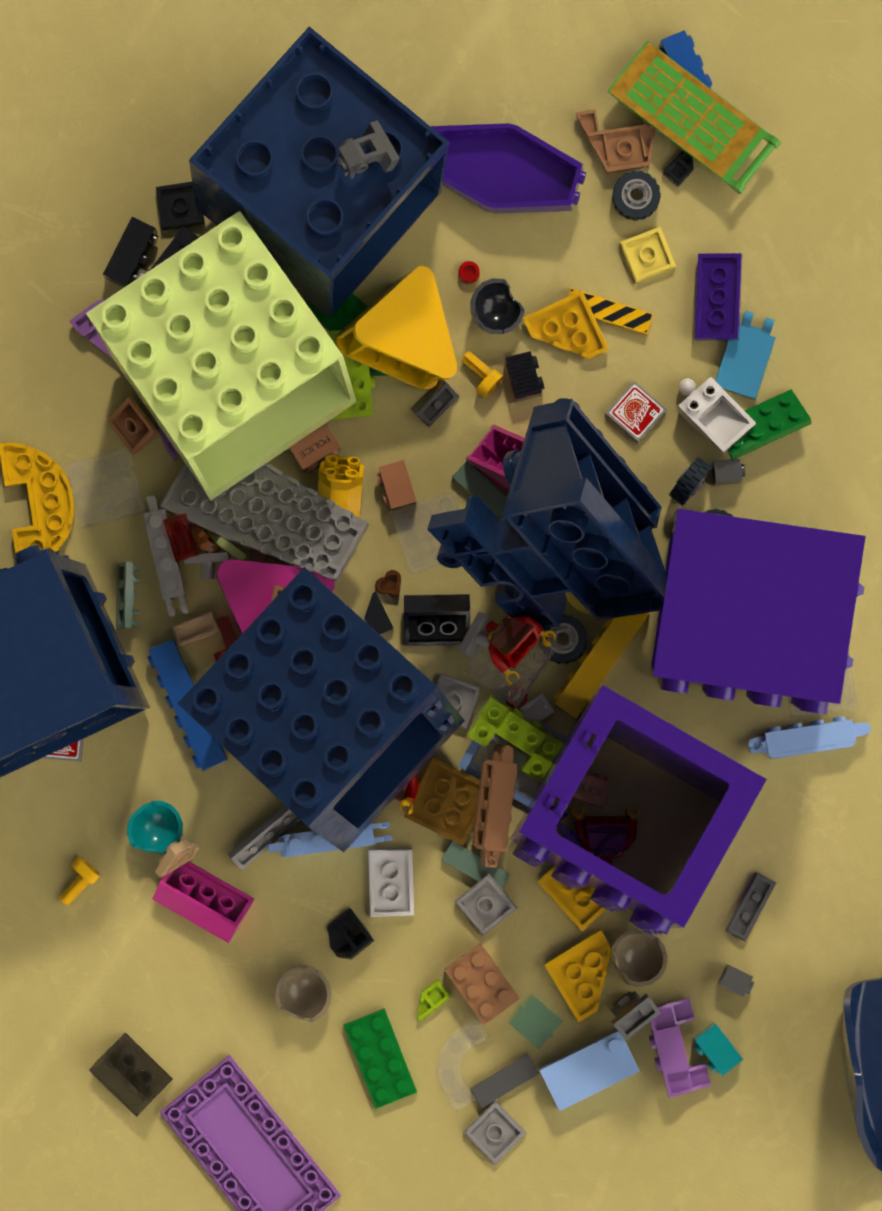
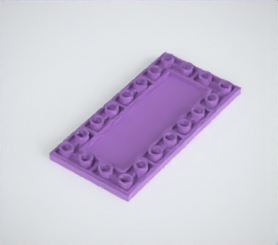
(247, 1145)

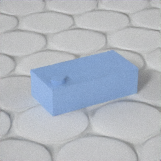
(588, 1069)

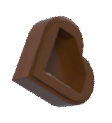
(389, 584)

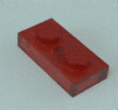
(180, 537)

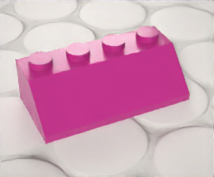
(204, 900)

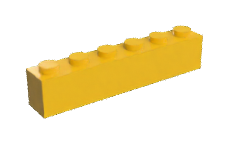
(597, 663)

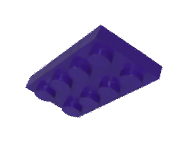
(718, 296)

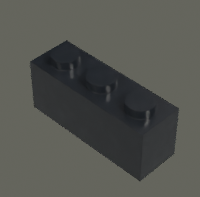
(131, 252)

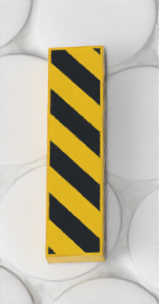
(618, 314)

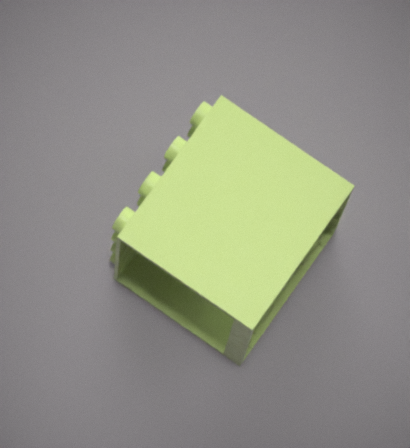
(225, 355)

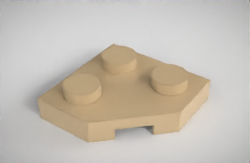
(176, 856)

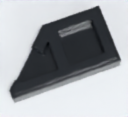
(679, 168)
(377, 616)

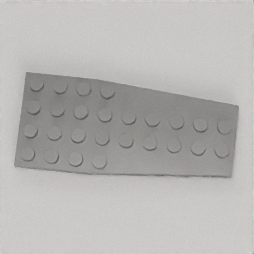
(274, 518)

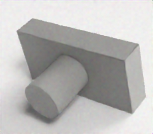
(207, 563)
(475, 636)

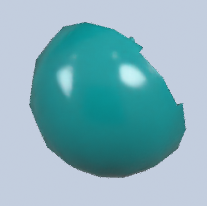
(155, 827)

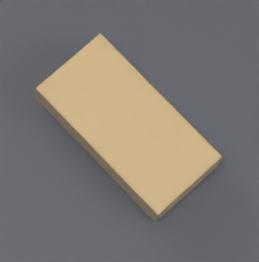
(195, 629)

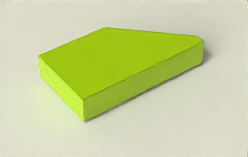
(431, 999)

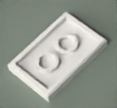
(391, 882)

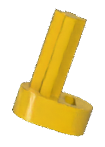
(490, 377)
(87, 875)

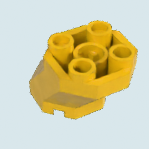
(342, 482)

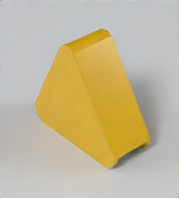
(403, 333)

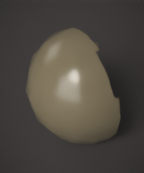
(639, 958)
(303, 993)

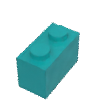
(717, 1049)

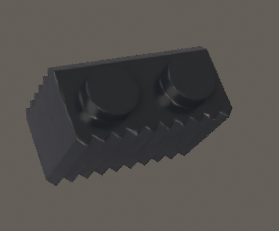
(524, 376)

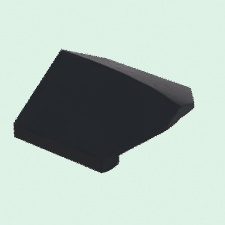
(348, 935)

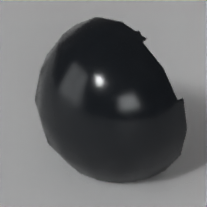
(495, 307)

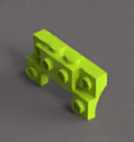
(361, 384)
(518, 730)

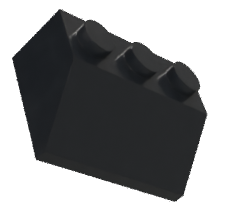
(436, 619)

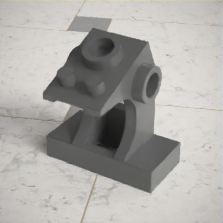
(354, 160)
(633, 1013)

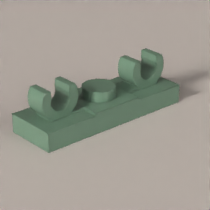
(126, 595)

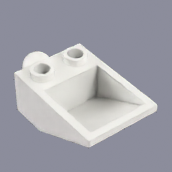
(717, 414)

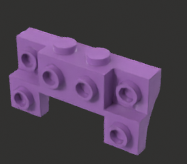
(671, 1052)

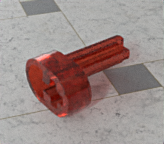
(227, 634)

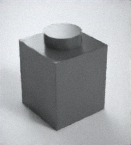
(727, 471)
(736, 980)

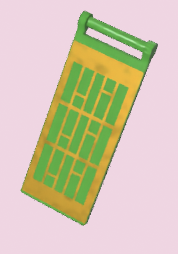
(691, 115)

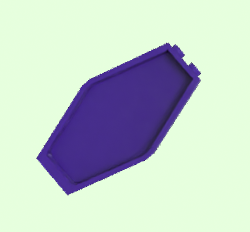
(509, 169)

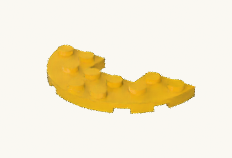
(48, 494)

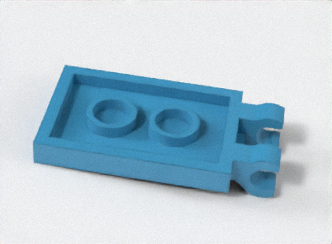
(746, 358)

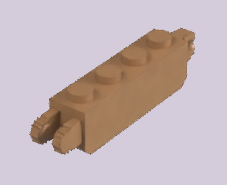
(495, 805)

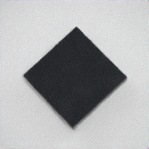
(178, 206)

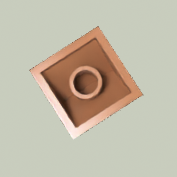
(133, 426)

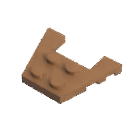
(621, 147)

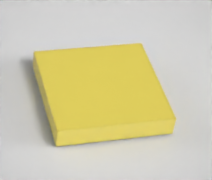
(647, 254)

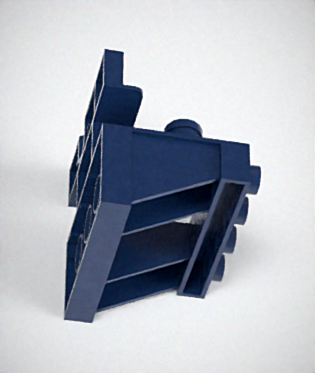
(569, 526)

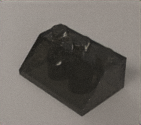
(130, 1074)

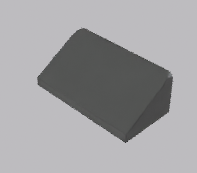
(435, 402)

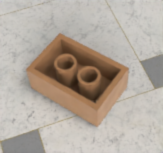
(482, 984)

